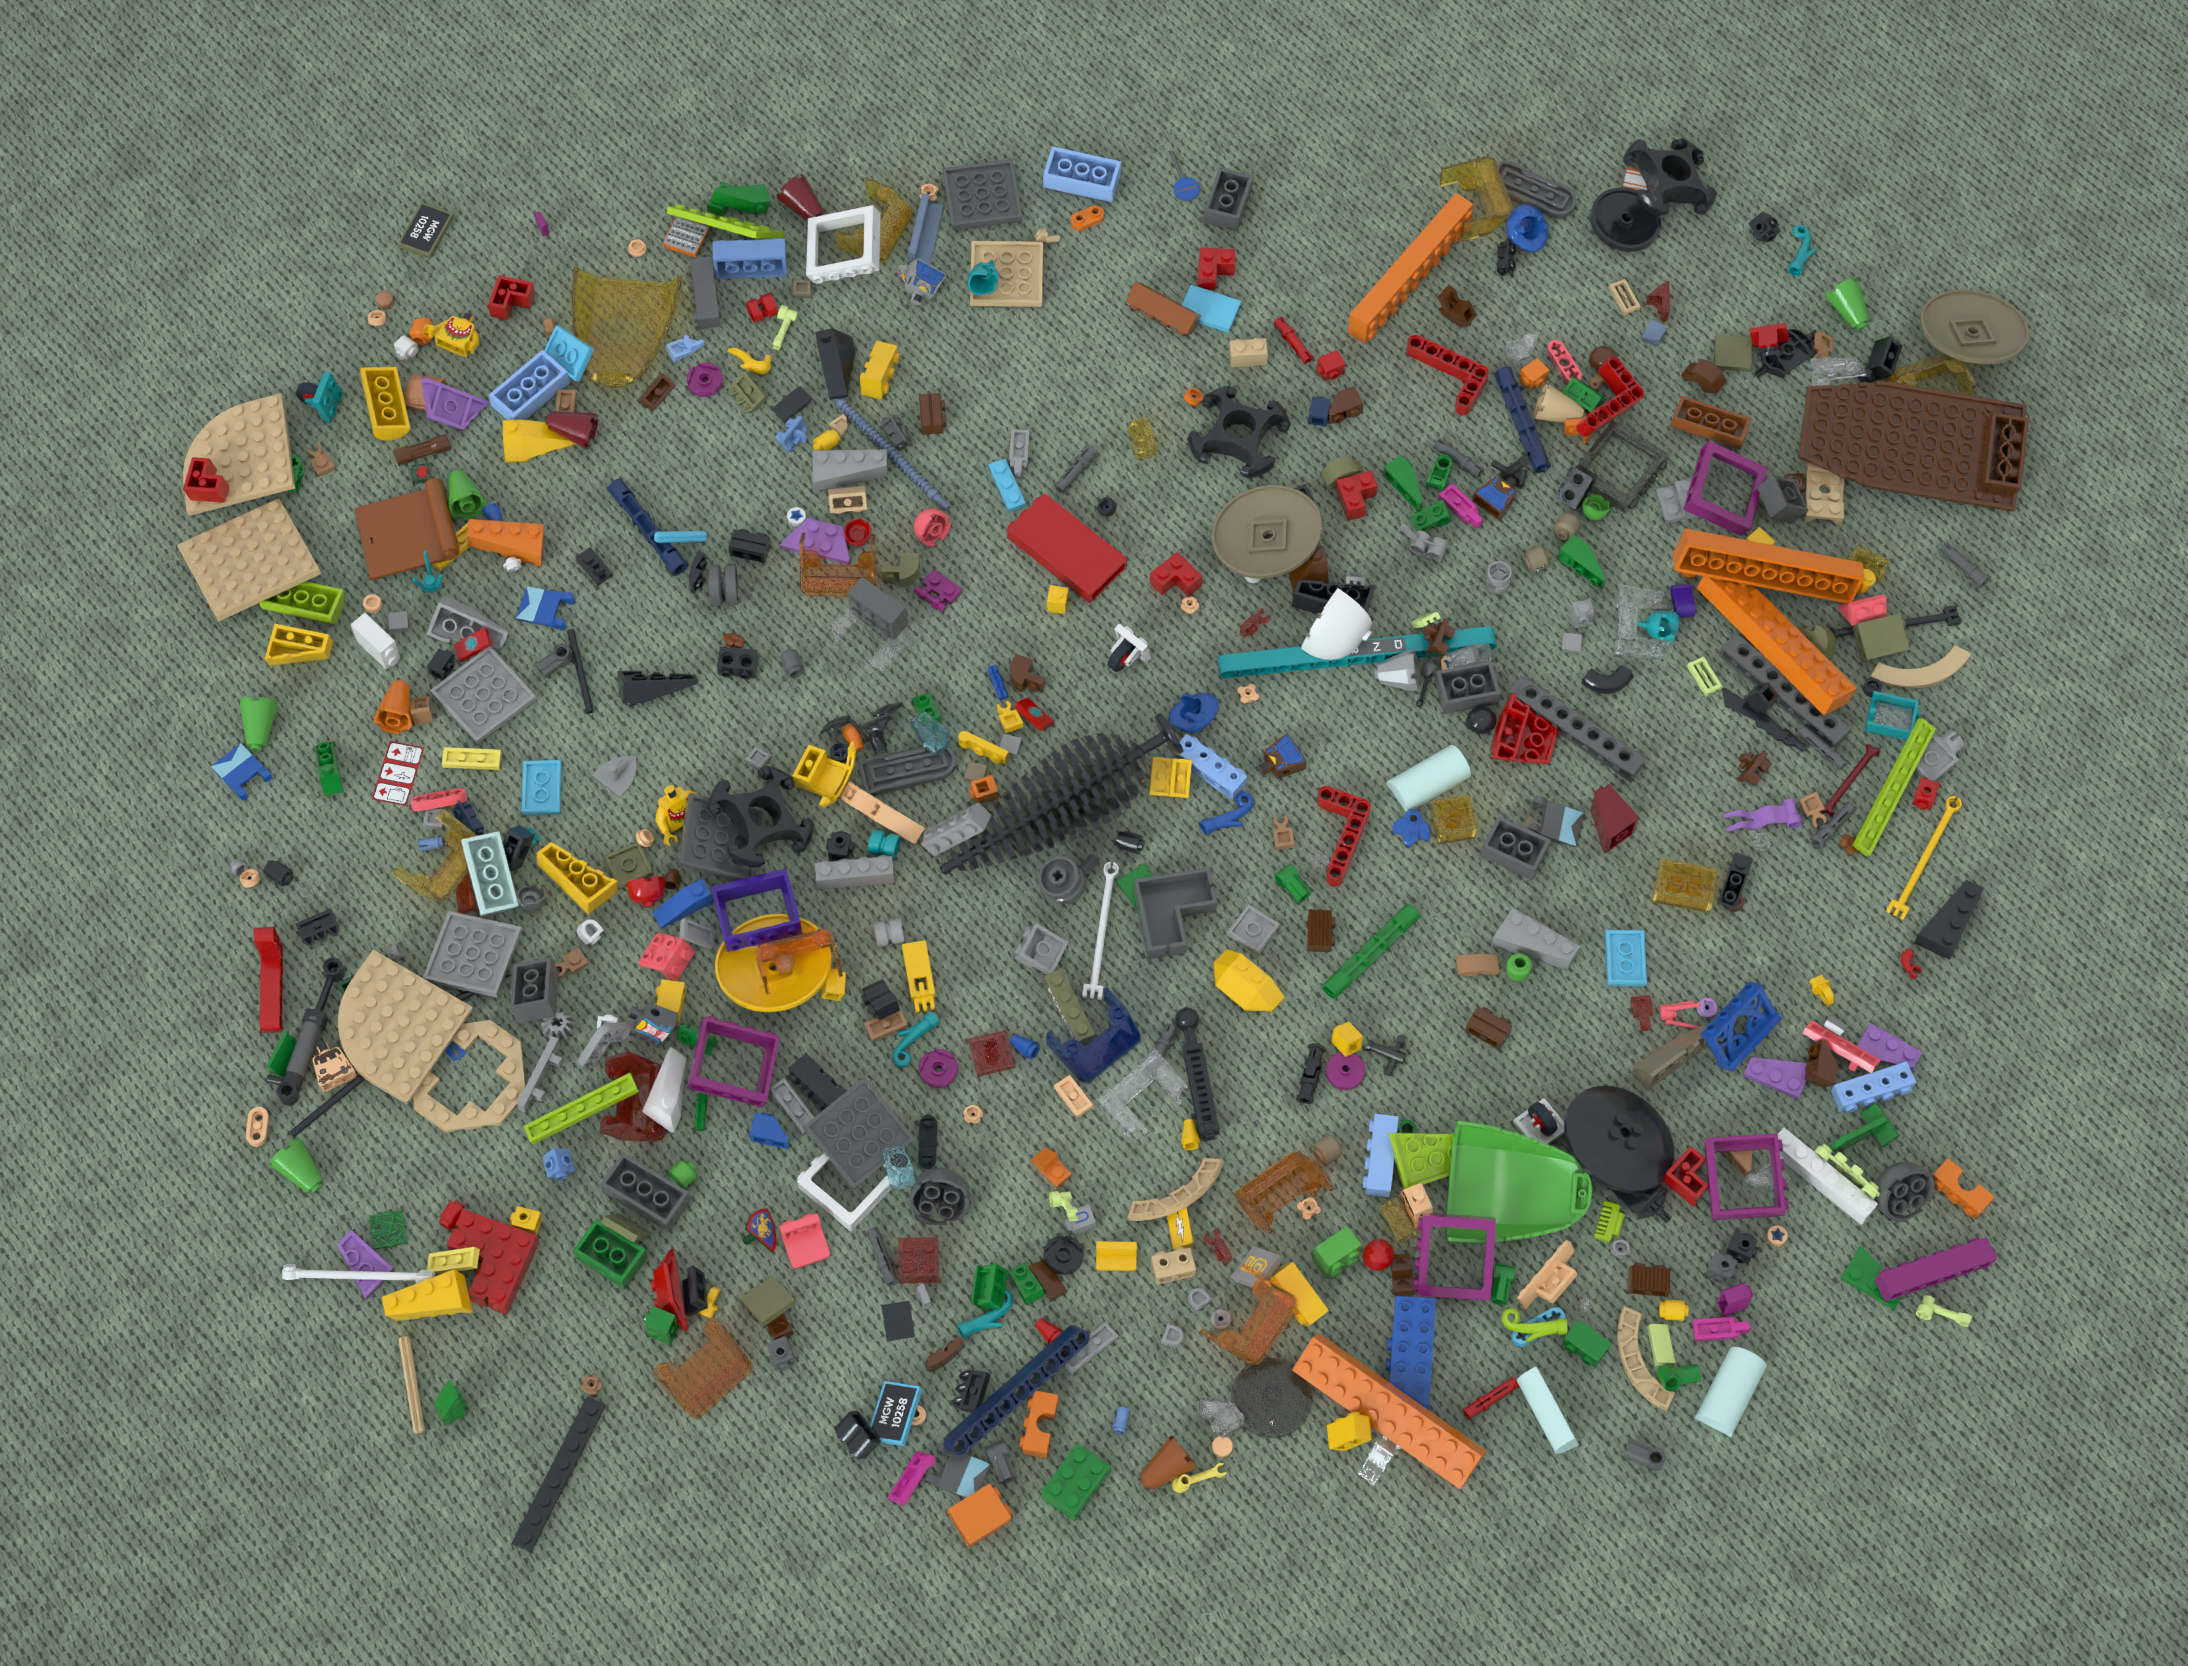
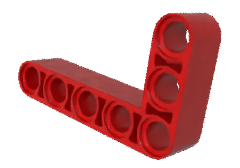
(1452, 368)
(1627, 394)
(1349, 834)
(271, 978)

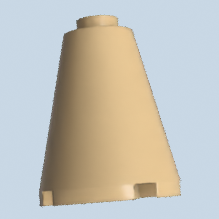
(1556, 406)

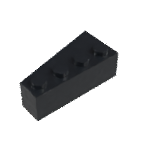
(813, 1082)

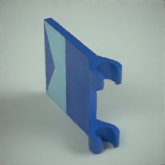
(541, 605)
(238, 768)

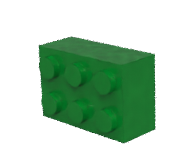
(610, 1254)
(1076, 1482)

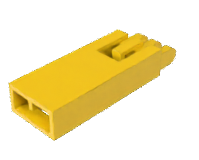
(918, 966)

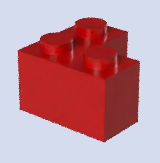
(1212, 263)
(508, 293)
(203, 483)
(1353, 491)
(1176, 572)
(1683, 1177)

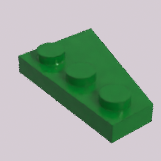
(1862, 1275)

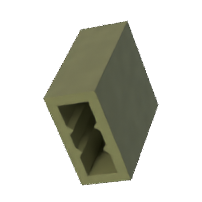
(1881, 637)

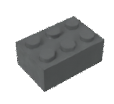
(1228, 198)
(877, 608)
(1467, 687)
(1515, 847)
(534, 990)

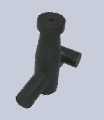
(1513, 470)
(1392, 1054)

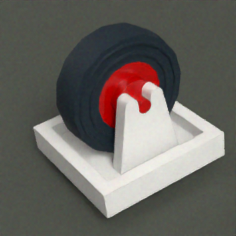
(1127, 649)
(1540, 1122)

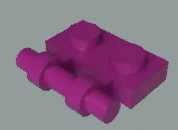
(941, 587)

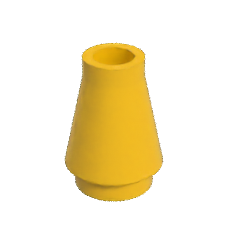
(1190, 1137)

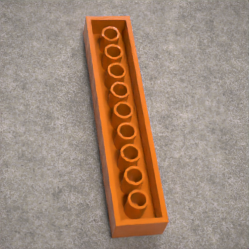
(1410, 269)
(1768, 566)
(1780, 642)
(1389, 1411)

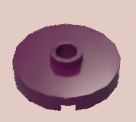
(702, 372)
(936, 1059)
(1341, 1079)

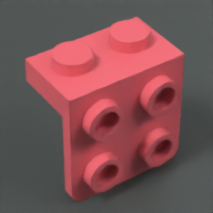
(1864, 609)
(667, 955)
(804, 1240)

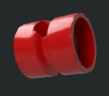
(767, 305)

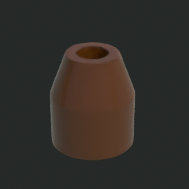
(672, 879)

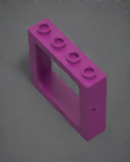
(1712, 512)
(747, 1034)
(1743, 1143)
(1455, 1221)

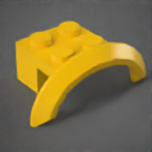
(823, 775)

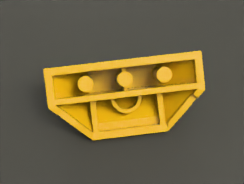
(1245, 983)

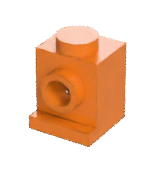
(984, 784)

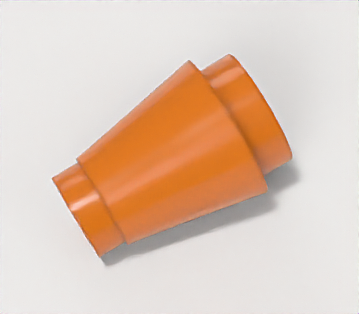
(852, 734)

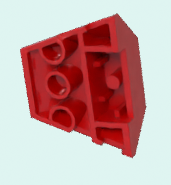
(1522, 735)

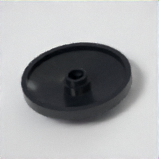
(1622, 221)

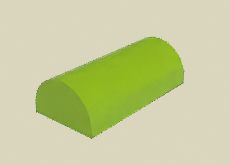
(309, 602)

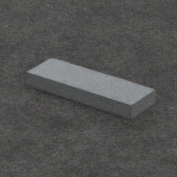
(791, 1104)
(1099, 1340)

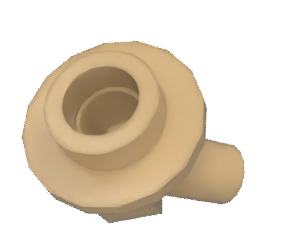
(1042, 236)

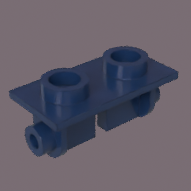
(464, 812)

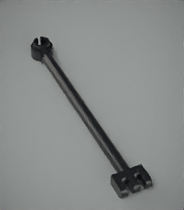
(1949, 617)

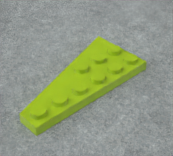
(730, 224)
(1421, 1156)

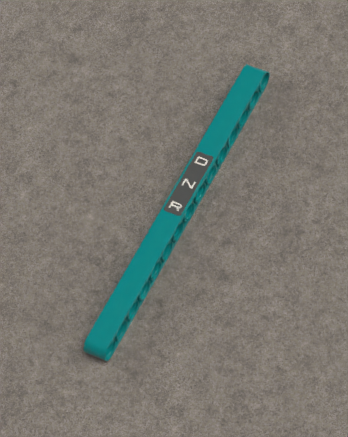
(1367, 652)

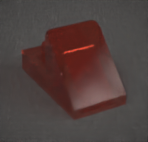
(1660, 297)

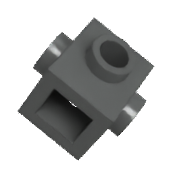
(1722, 1268)

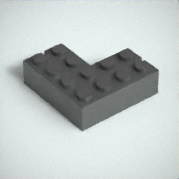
(1163, 903)

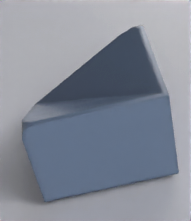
(1654, 332)

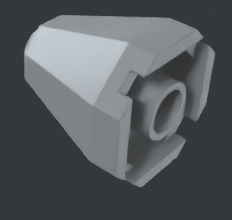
(1399, 671)

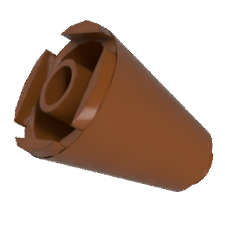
(1166, 1465)

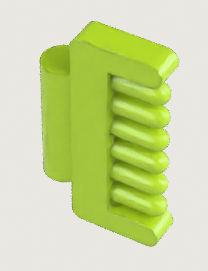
(1613, 1223)

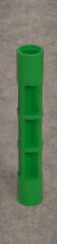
(1371, 951)

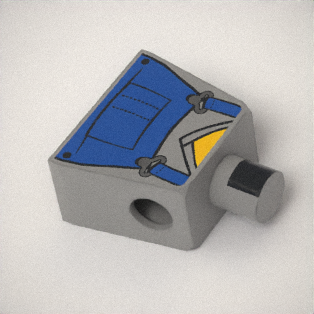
(922, 281)

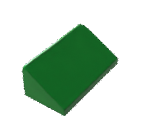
(281, 1056)

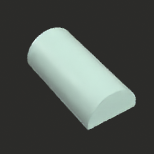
(1430, 778)
(489, 873)
(1731, 1390)
(1547, 1411)

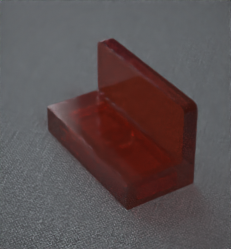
(466, 896)

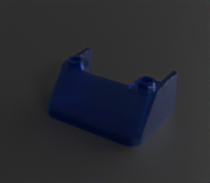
(1105, 1050)

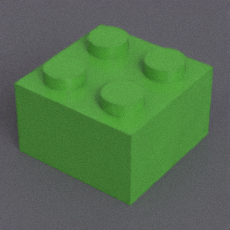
(1337, 1253)

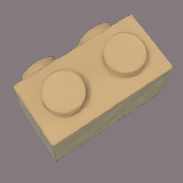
(1248, 352)
(847, 499)
(1173, 1265)

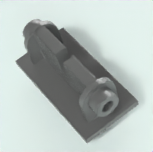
(901, 436)

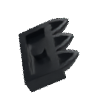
(317, 927)
(971, 1391)

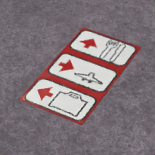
(398, 773)

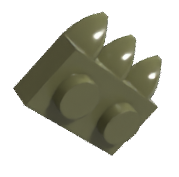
(748, 391)

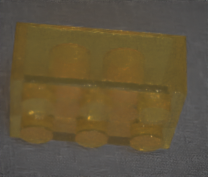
(1684, 885)

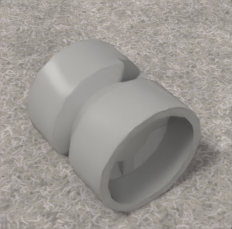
(1498, 577)
(888, 932)

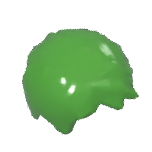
(1595, 507)

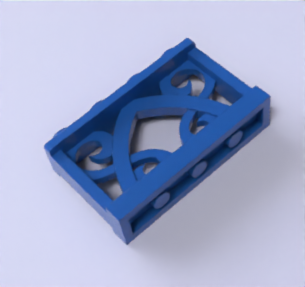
(1723, 1026)

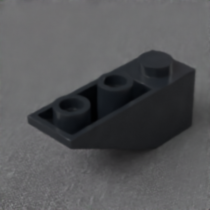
(1735, 881)

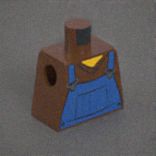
(1496, 496)
(1283, 758)

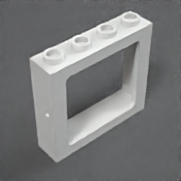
(867, 264)
(847, 1219)

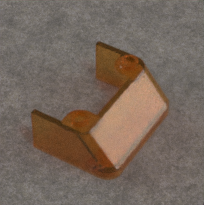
(832, 579)
(796, 945)
(1279, 1186)
(1265, 1323)

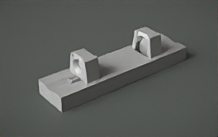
(532, 1088)

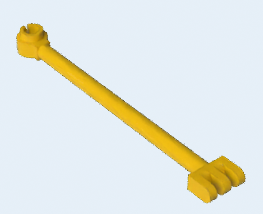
(1900, 904)

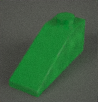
(743, 198)
(1403, 479)

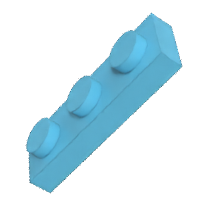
(1007, 485)

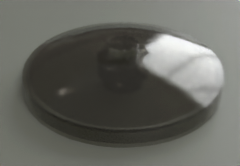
(1272, 1398)

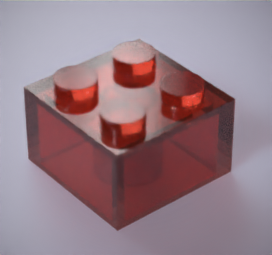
(918, 1260)

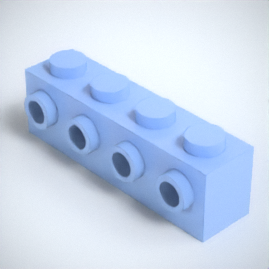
(1211, 767)
(1873, 1087)
(1381, 1156)

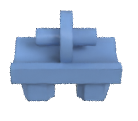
(795, 433)

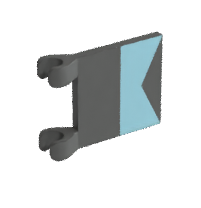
(1558, 823)
(961, 1475)

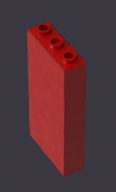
(1066, 547)

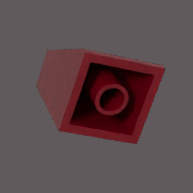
(1612, 817)

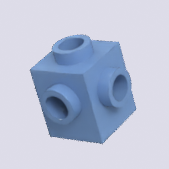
(558, 1164)

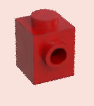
(1330, 366)
(1925, 794)

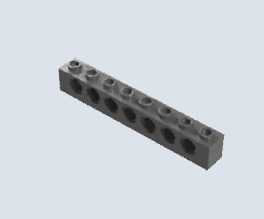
(1787, 700)
(1580, 737)

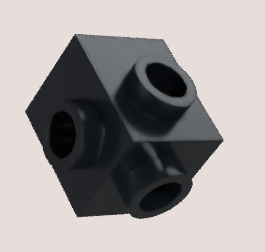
(1764, 227)
(839, 846)
(1742, 1247)

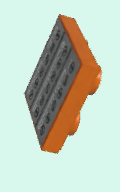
(686, 236)

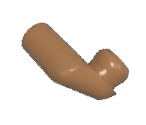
(1596, 382)

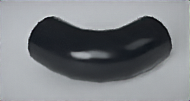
(1608, 684)

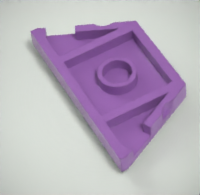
(450, 404)
(821, 537)

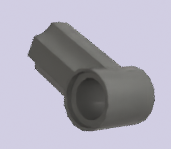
(553, 661)
(1642, 1454)
(999, 1457)

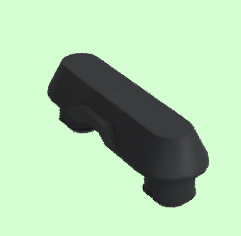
(927, 1141)

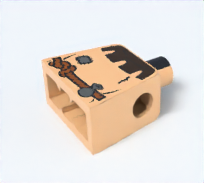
(332, 1067)
(1415, 1202)

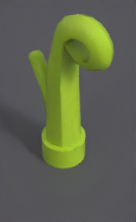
(1537, 1329)

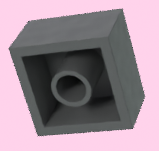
(1782, 499)

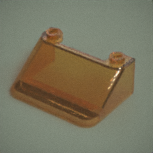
(707, 1374)

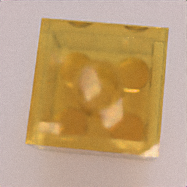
(1453, 819)

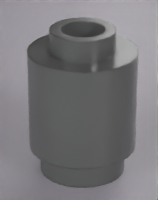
(792, 663)

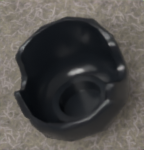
(1481, 720)

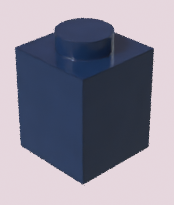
(1319, 411)

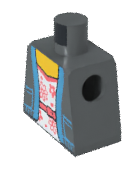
(653, 1022)

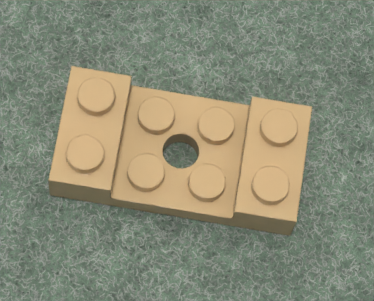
(1823, 505)

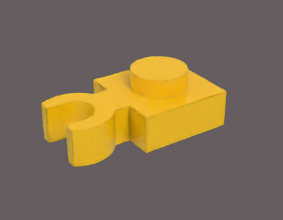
(1009, 719)

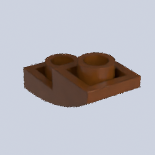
(940, 1358)

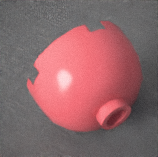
(931, 522)

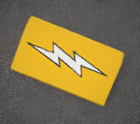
(1180, 1229)

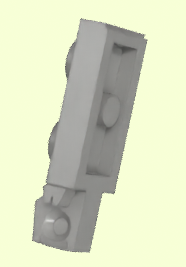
(1019, 450)

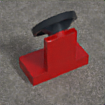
(1768, 337)

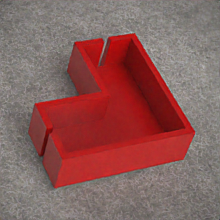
(503, 1258)

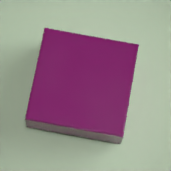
(541, 223)

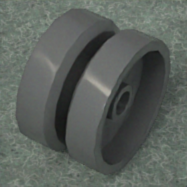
(722, 585)
(1062, 879)

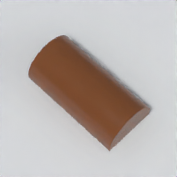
(1711, 422)

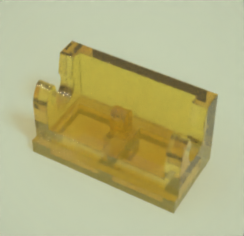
(1142, 438)
(1871, 561)
(1398, 1220)

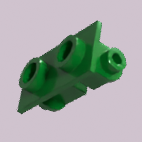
(688, 1035)

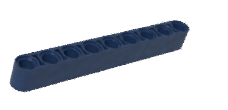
(1007, 1391)

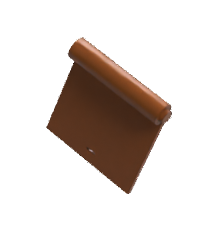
(405, 529)

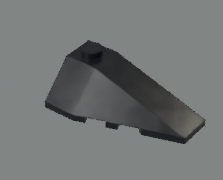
(640, 688)

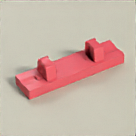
(1843, 1047)

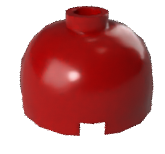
(646, 890)

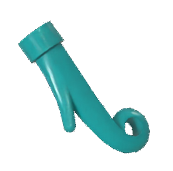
(1803, 254)
(912, 1034)
(986, 1320)

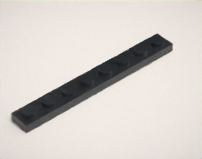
(558, 1474)

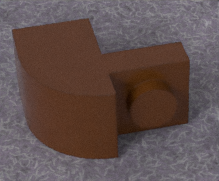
(1454, 309)
(1706, 374)
(1022, 677)

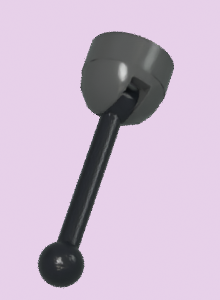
(1429, 671)

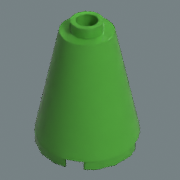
(1849, 303)
(464, 497)
(257, 720)
(297, 1166)

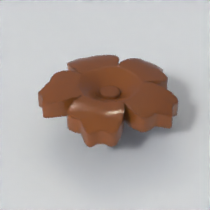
(734, 640)
(1847, 842)

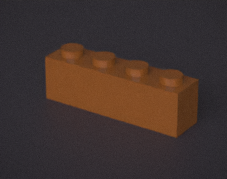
(1163, 308)

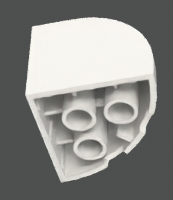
(1339, 629)

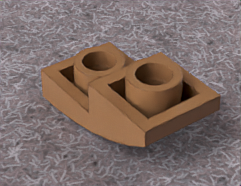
(1474, 964)

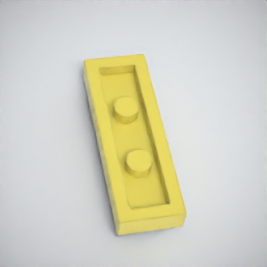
(471, 758)
(456, 1260)

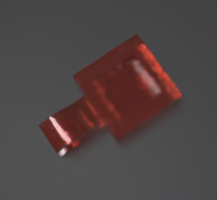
(1250, 626)
(1642, 1008)
(1221, 1250)

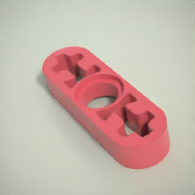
(1563, 355)
(438, 799)

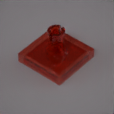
(991, 1053)

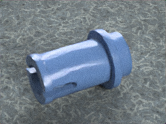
(431, 843)
(1120, 1425)

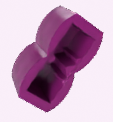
(1734, 1299)

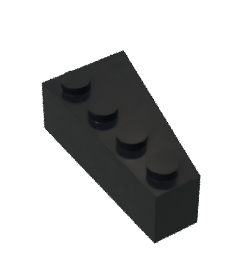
(1314, 595)
(1948, 924)

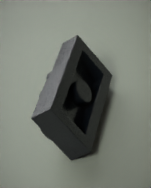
(593, 566)

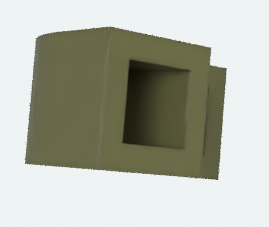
(1341, 468)
(905, 573)
(1821, 638)

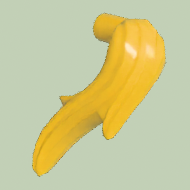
(750, 364)

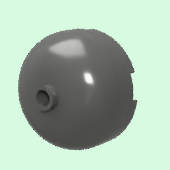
(1903, 1185)
(941, 1187)

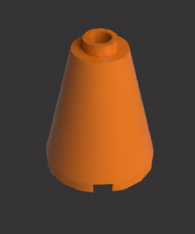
(394, 710)

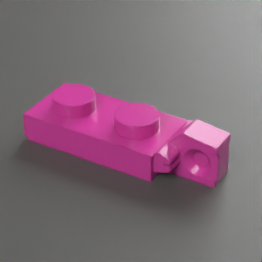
(1461, 505)
(1718, 1328)

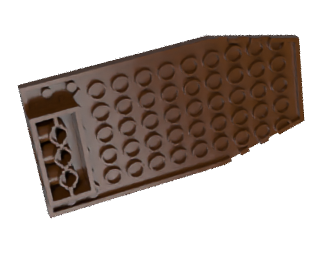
(1917, 441)

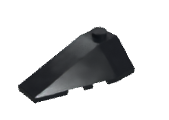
(836, 358)

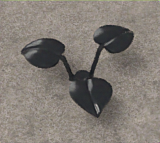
(876, 726)

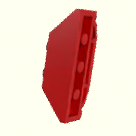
(668, 1289)

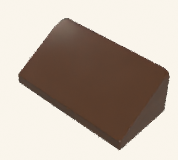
(656, 392)
(1048, 1280)

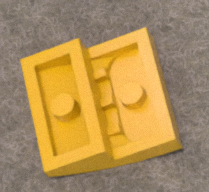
(1170, 777)

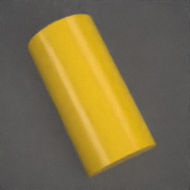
(385, 402)

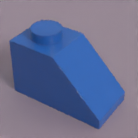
(768, 1131)

